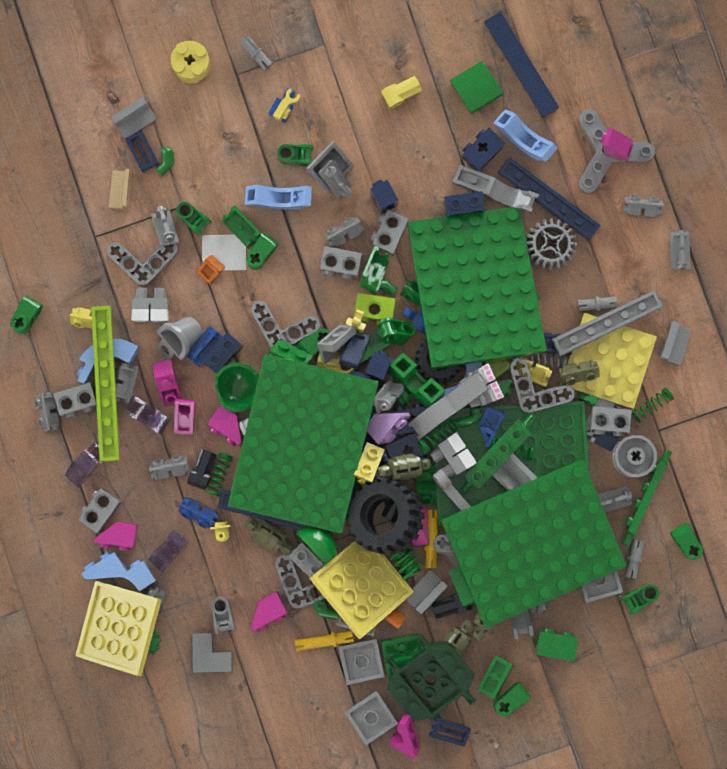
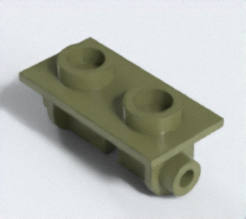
(588, 371)

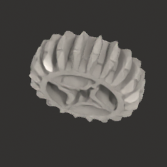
(555, 251)

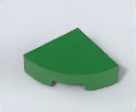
(589, 400)

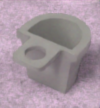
(178, 337)

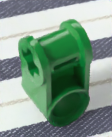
(297, 154)
(194, 219)
(263, 249)
(26, 312)
(396, 331)
(309, 343)
(684, 538)
(639, 598)
(514, 697)

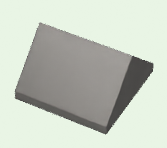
(331, 152)

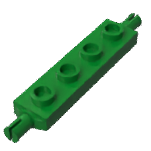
(498, 454)
(648, 489)

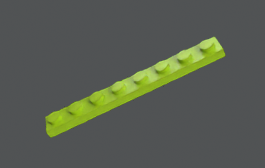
(105, 383)

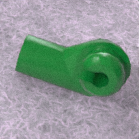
(470, 420)

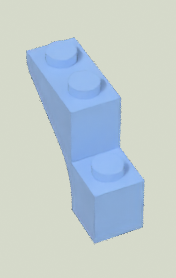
(113, 566)

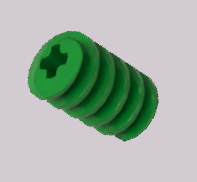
(407, 563)

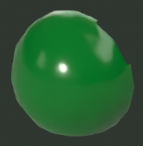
(236, 386)
(320, 542)

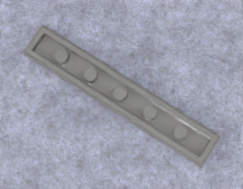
(607, 323)

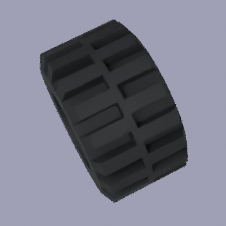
(425, 370)

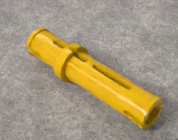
(431, 554)
(325, 640)

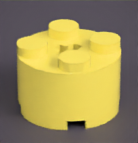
(183, 54)

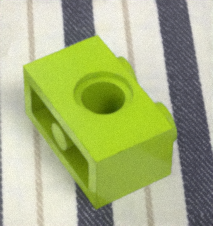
(365, 301)

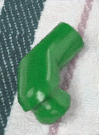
(168, 160)
(388, 287)
(324, 611)

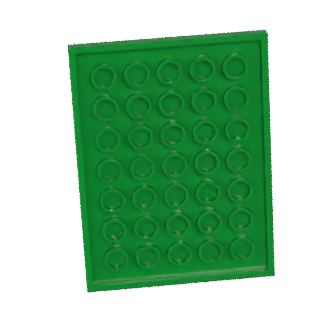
(476, 287)
(556, 435)
(303, 443)
(533, 543)

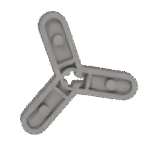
(600, 162)

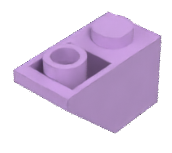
(386, 425)

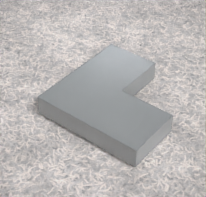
(204, 659)

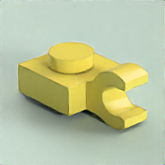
(283, 110)
(356, 321)

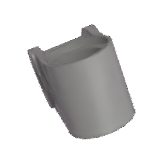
(222, 616)

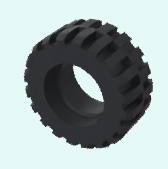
(362, 514)

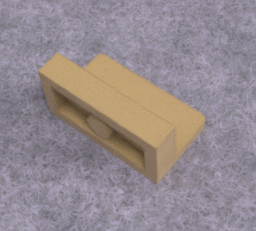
(120, 189)

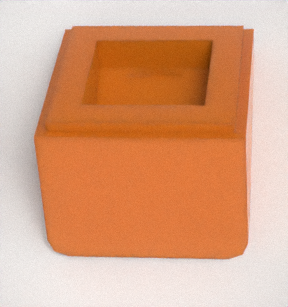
(210, 269)
(395, 618)

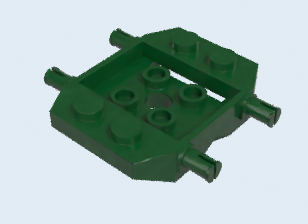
(435, 659)

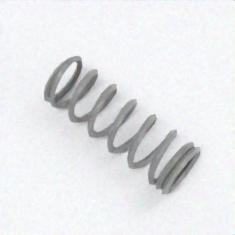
(563, 361)

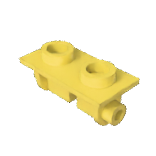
(81, 318)
(539, 373)
(369, 463)
(222, 531)

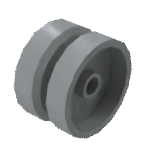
(645, 456)

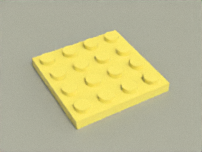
(621, 363)
(361, 587)
(118, 628)

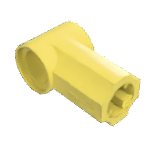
(397, 94)
(333, 364)

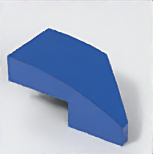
(490, 423)

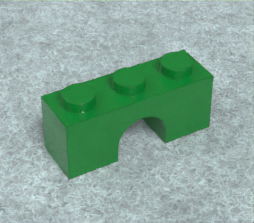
(424, 390)

